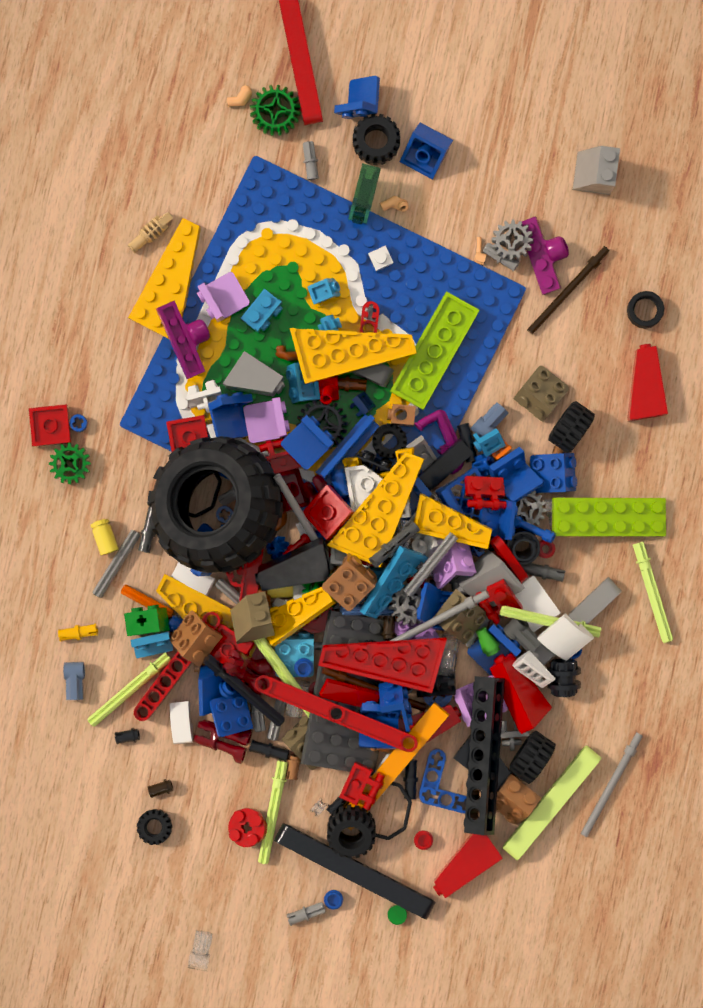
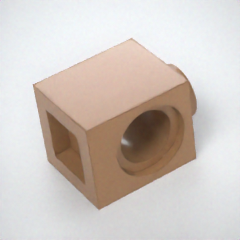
(410, 411)

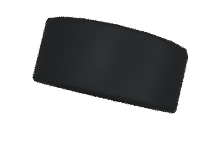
(645, 295)

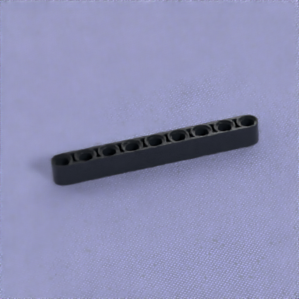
(355, 871)

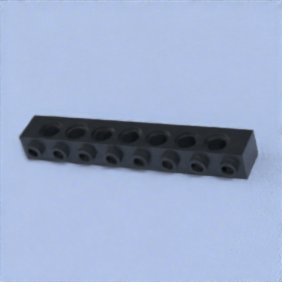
(489, 763)

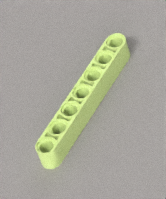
(551, 802)

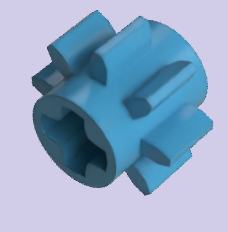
(329, 323)

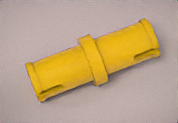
(78, 632)

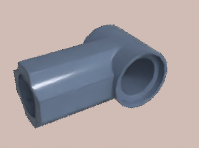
(489, 420)
(74, 674)

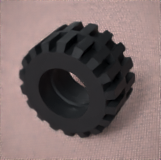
(376, 123)
(571, 427)
(532, 757)
(347, 844)

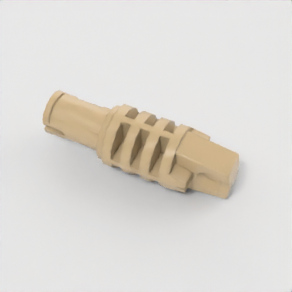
(150, 231)

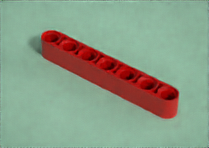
(301, 61)
(170, 671)

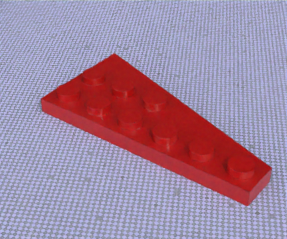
(397, 662)

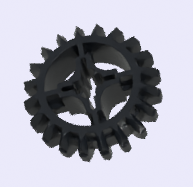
(327, 408)

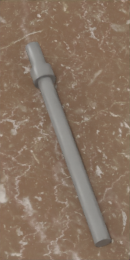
(298, 512)
(469, 602)
(630, 751)

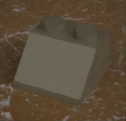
(252, 618)

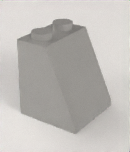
(596, 170)
(254, 377)
(488, 571)

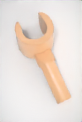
(479, 257)

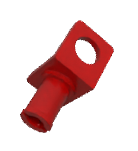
(329, 390)

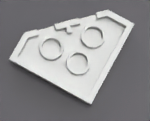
(362, 482)

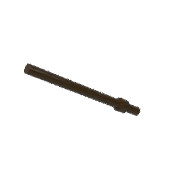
(592, 264)

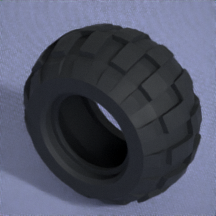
(254, 514)

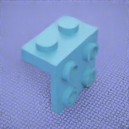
(295, 648)

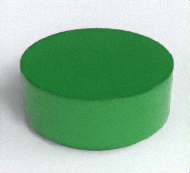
(397, 915)

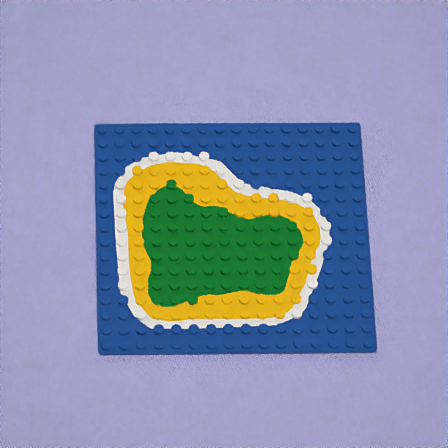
(292, 235)

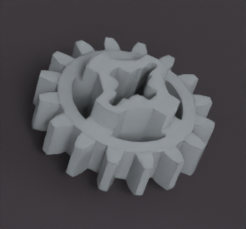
(520, 240)
(533, 506)
(402, 609)

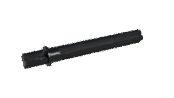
(244, 691)

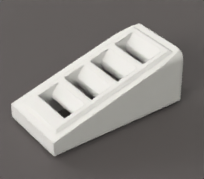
(530, 666)

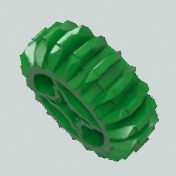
(277, 94)

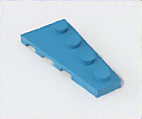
(392, 579)

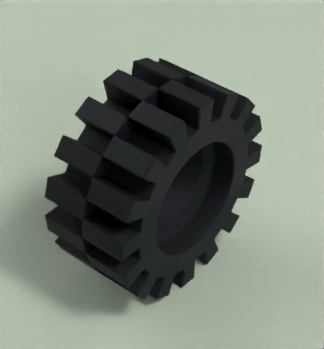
(381, 432)
(150, 838)

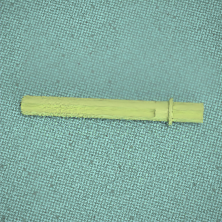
(653, 592)
(541, 618)
(277, 664)
(152, 670)
(273, 809)

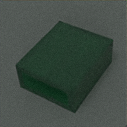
(364, 194)

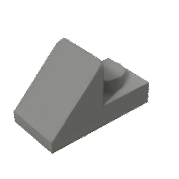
(422, 450)

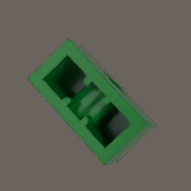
(146, 621)

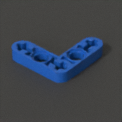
(433, 786)

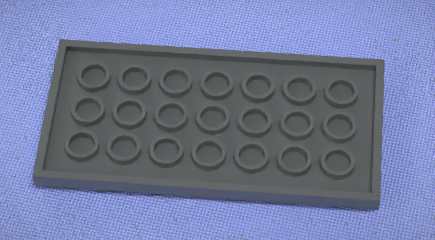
(328, 742)

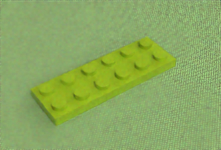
(434, 350)
(609, 517)

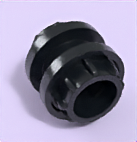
(528, 555)
(565, 677)

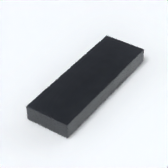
(445, 464)

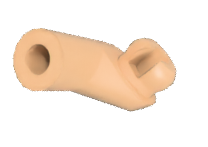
(242, 98)
(396, 203)

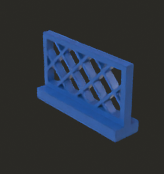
(349, 446)
(448, 499)

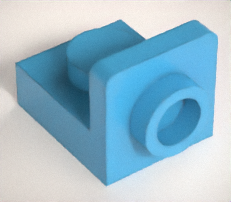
(324, 290)
(489, 443)

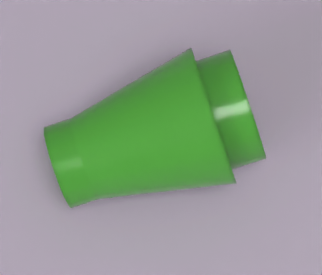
(487, 642)

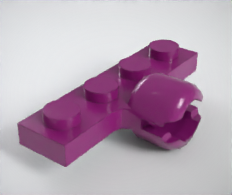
(544, 255)
(184, 338)

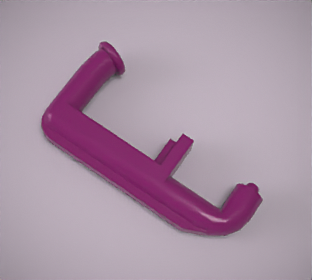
(446, 429)

